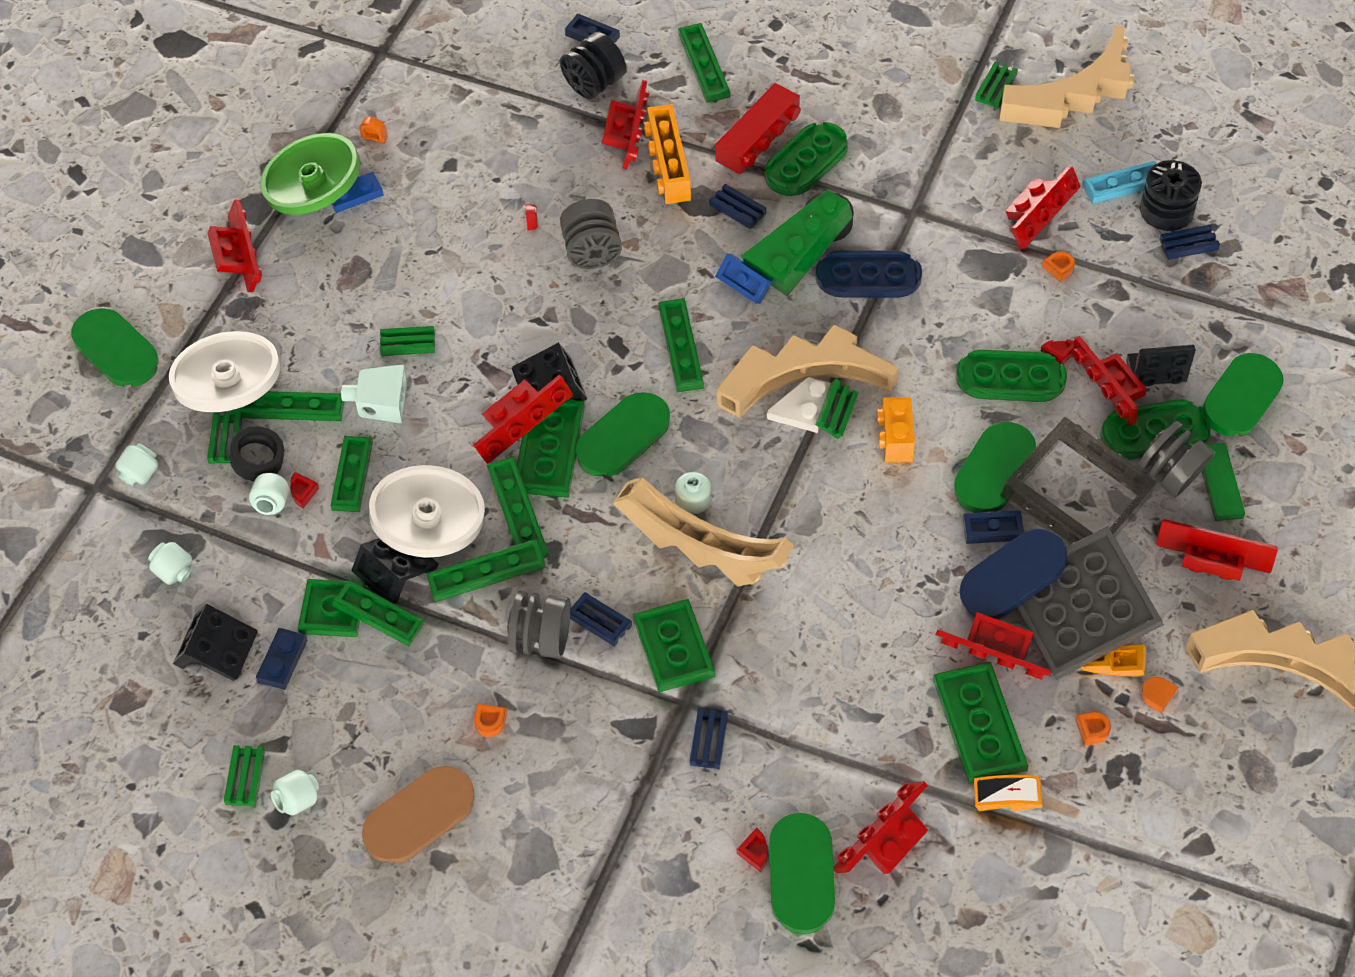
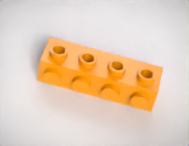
(668, 153)

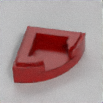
(531, 216)
(1059, 349)
(302, 489)
(754, 850)

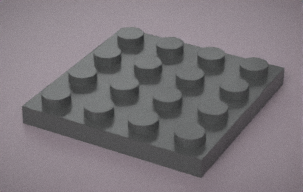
(1090, 606)

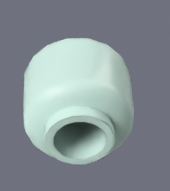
(136, 464)
(693, 492)
(269, 493)
(170, 563)
(294, 792)

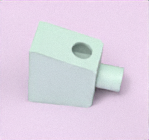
(379, 393)

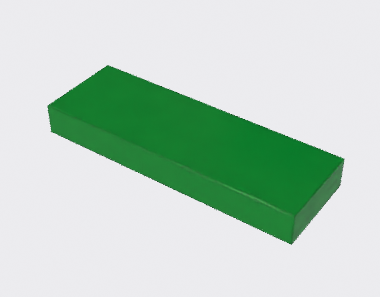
(351, 474)
(1222, 486)
(378, 613)

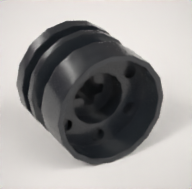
(593, 65)
(1170, 195)

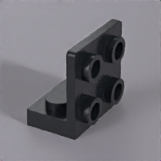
(1162, 364)
(546, 366)
(388, 569)
(216, 643)

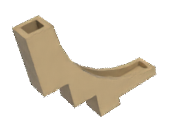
(1051, 101)
(834, 357)
(666, 524)
(1292, 648)

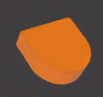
(373, 129)
(1059, 265)
(1158, 693)
(489, 719)
(1093, 727)

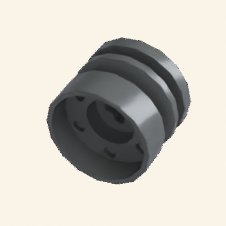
(590, 234)
(1176, 458)
(544, 625)

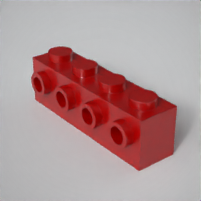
(757, 128)

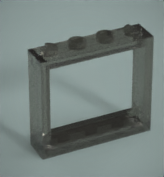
(1096, 452)

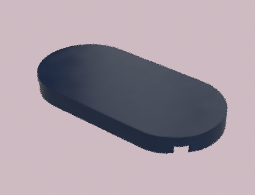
(868, 274)
(1014, 573)

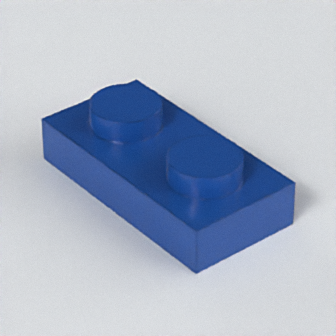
(363, 190)
(743, 278)

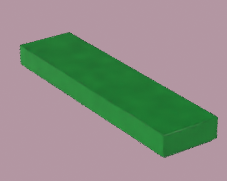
(704, 62)
(681, 345)
(295, 406)
(515, 503)
(486, 570)

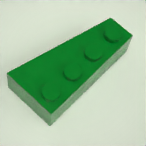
(799, 241)

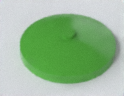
(310, 173)

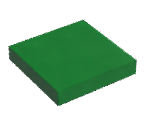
(320, 616)

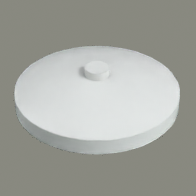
(224, 371)
(426, 511)

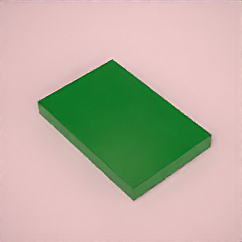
(673, 645)

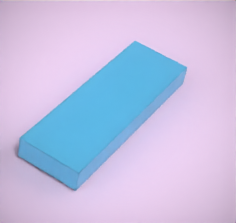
(1117, 183)

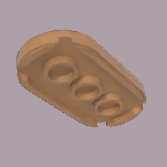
(418, 814)

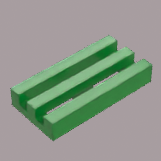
(1002, 71)
(407, 337)
(846, 412)
(226, 420)
(247, 753)

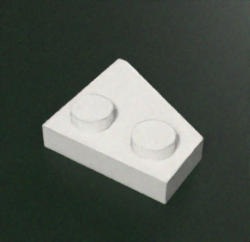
(801, 405)

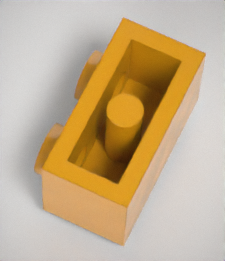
(897, 429)

